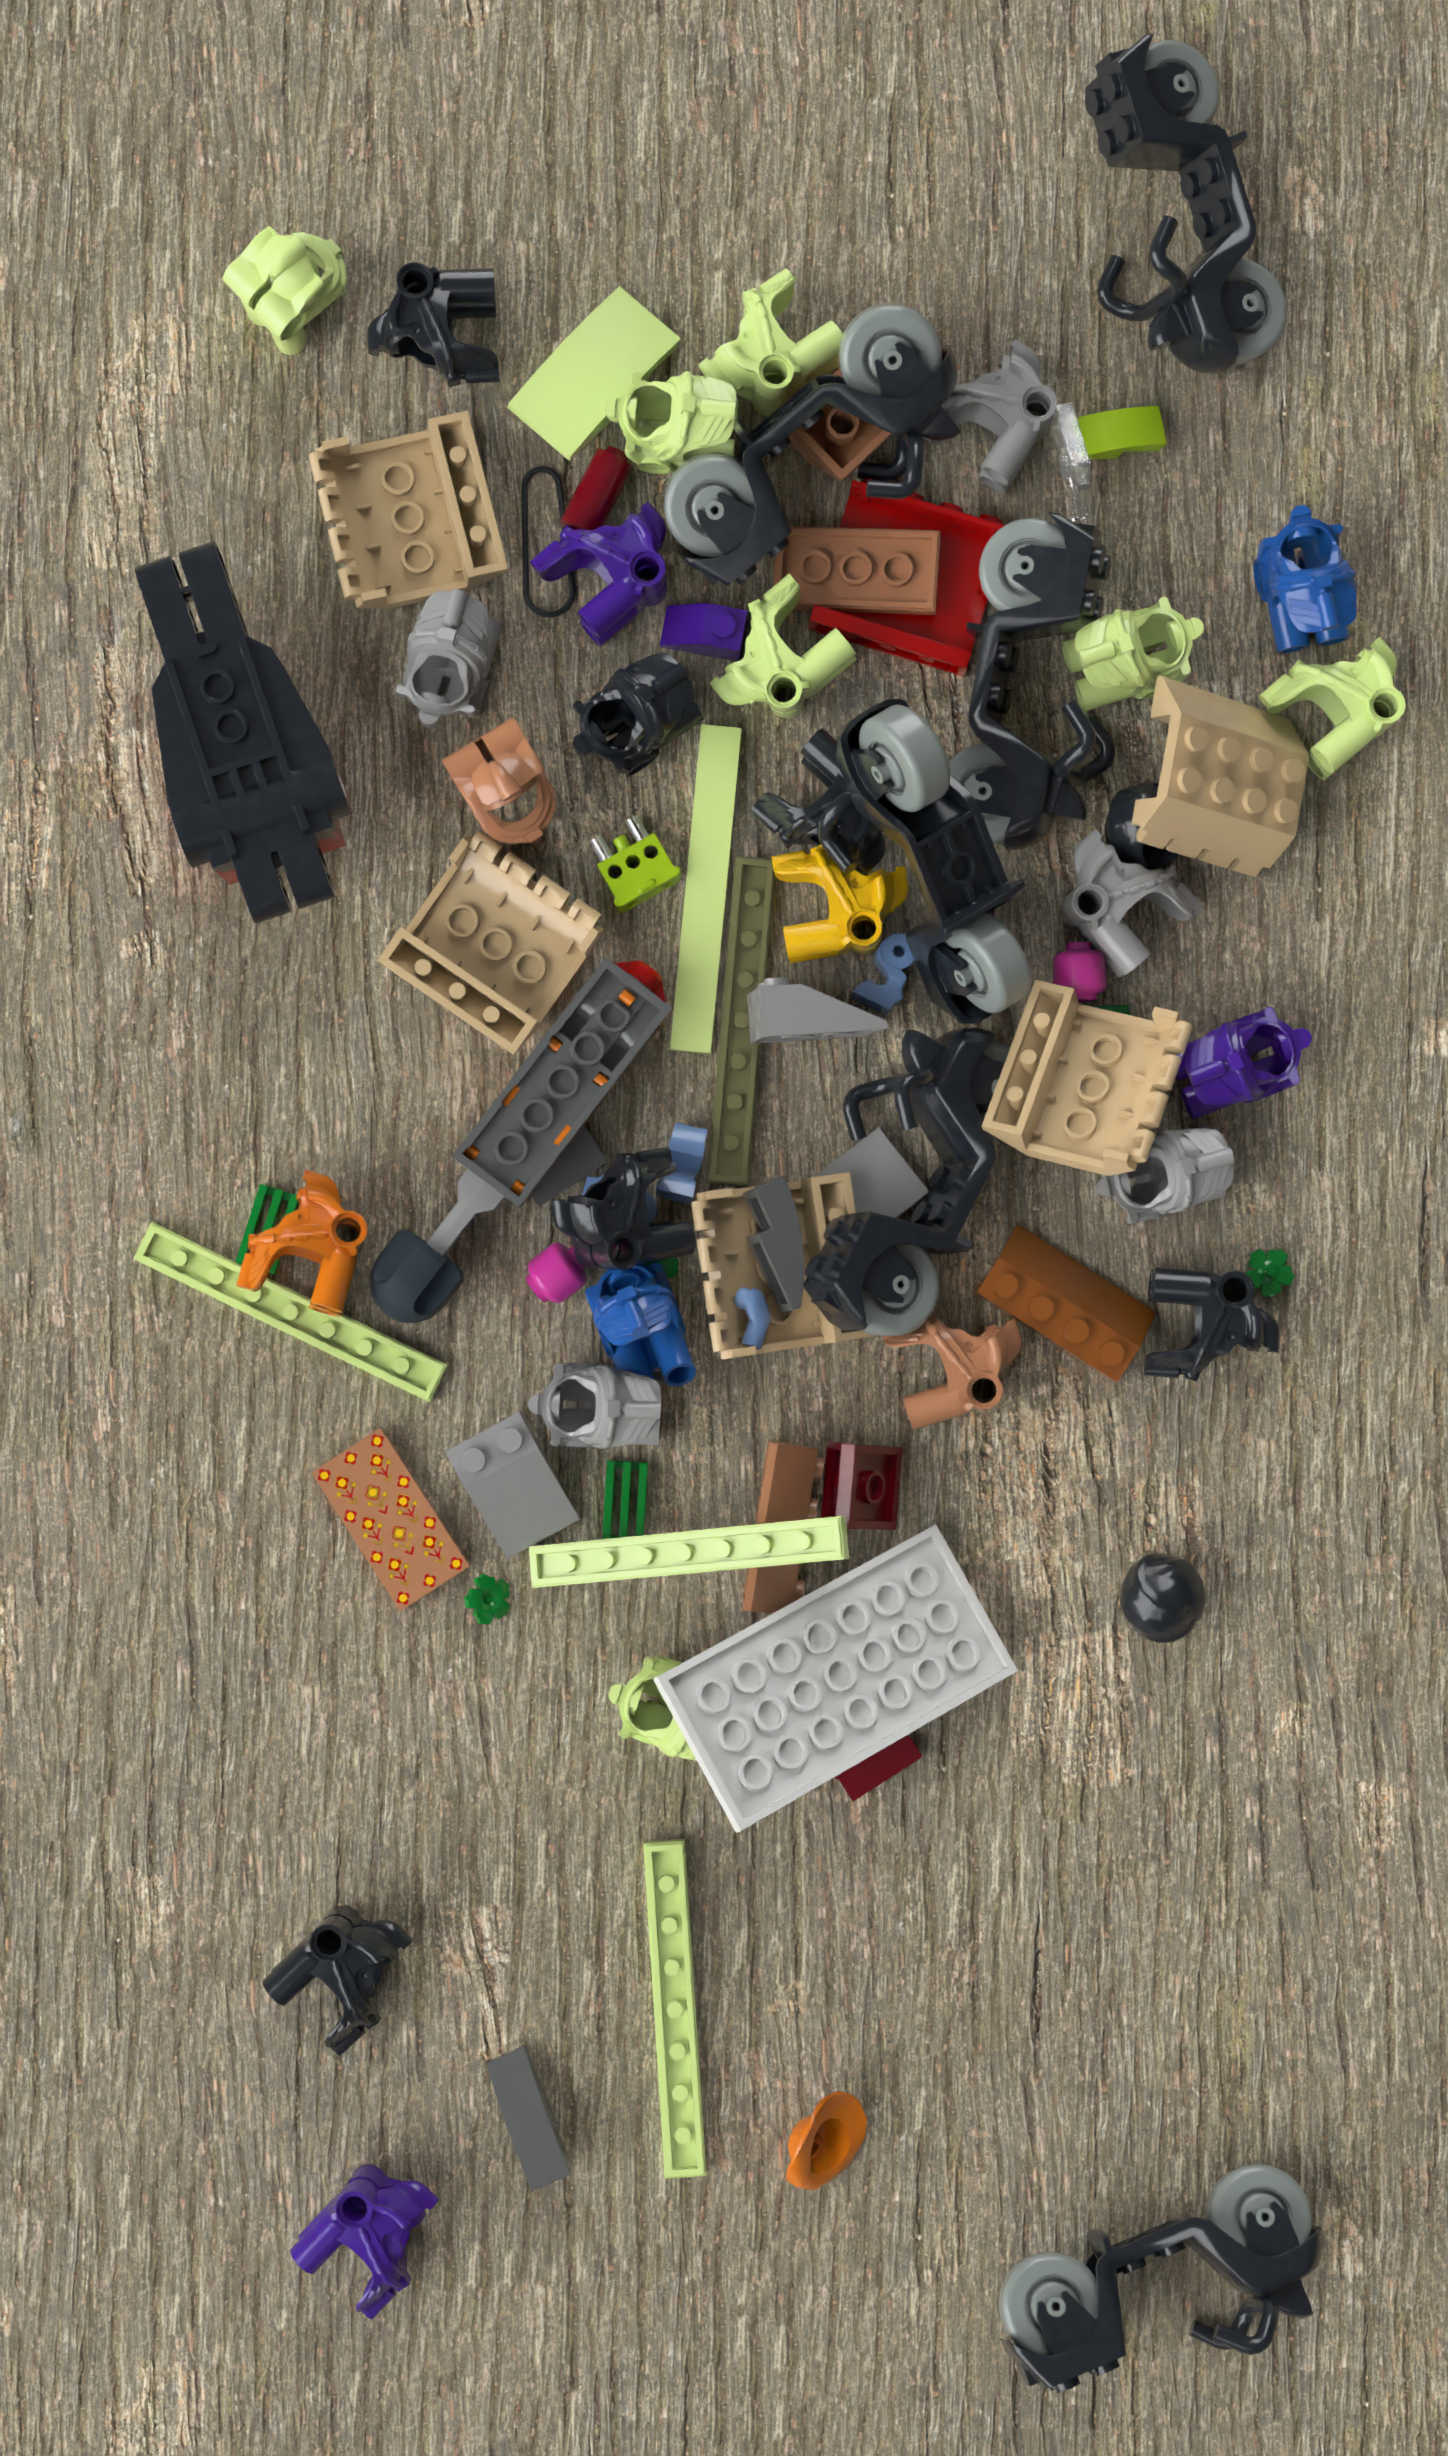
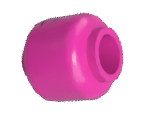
(1081, 970)
(556, 1273)

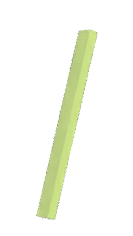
(705, 889)
(290, 1313)
(689, 1552)
(674, 2008)

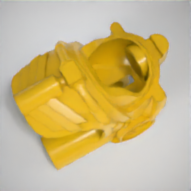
(851, 899)

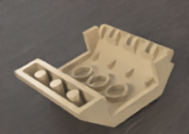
(409, 514)
(1225, 781)
(494, 943)
(1085, 1082)
(730, 1263)

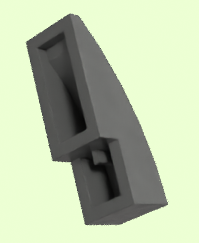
(779, 1241)
(529, 2118)

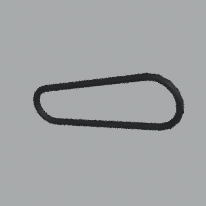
(525, 555)

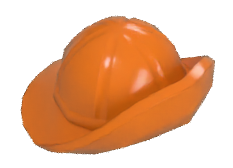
(825, 2141)

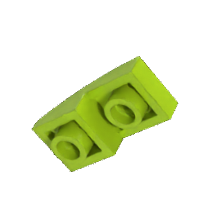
(1122, 430)

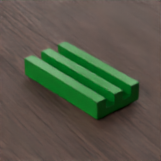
(256, 1213)
(627, 1466)

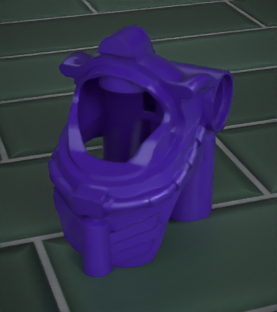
(621, 559)
(1222, 1065)
(375, 2222)

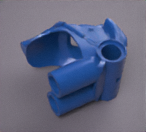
(1307, 596)
(641, 1323)

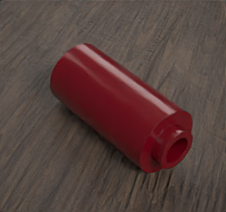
(597, 490)

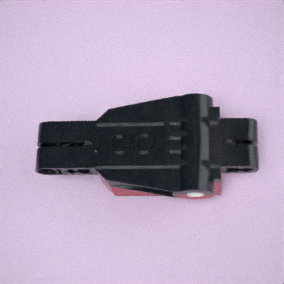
(237, 744)

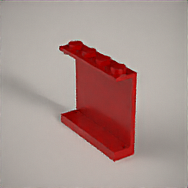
(924, 639)

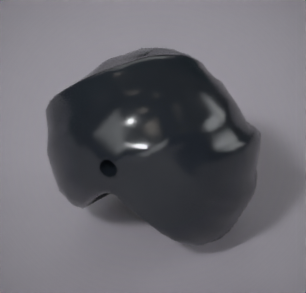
(1122, 834)
(1162, 1597)

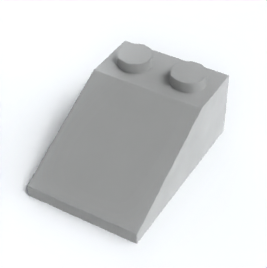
(801, 1013)
(513, 1484)

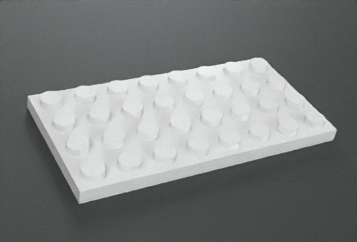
(834, 1677)

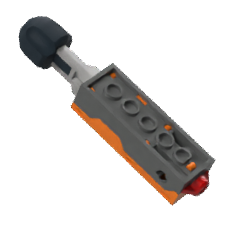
(528, 1128)

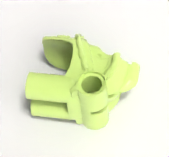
(297, 287)
(763, 360)
(680, 420)
(1116, 658)
(773, 665)
(1348, 697)
(647, 1719)

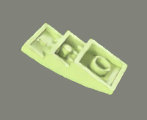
(594, 363)

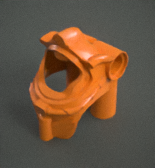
(313, 1236)

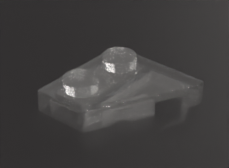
(1072, 460)

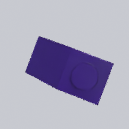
(705, 630)

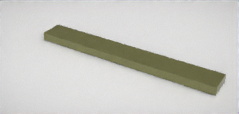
(736, 1056)

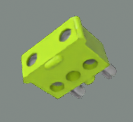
(639, 883)

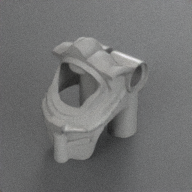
(1002, 405)
(451, 655)
(1111, 892)
(1179, 1173)
(615, 1409)

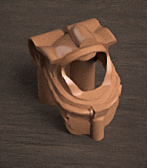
(496, 773)
(965, 1361)

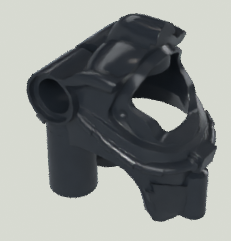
(422, 318)
(646, 708)
(799, 824)
(612, 1219)
(1217, 1321)
(346, 1964)

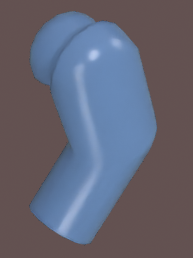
(758, 1315)

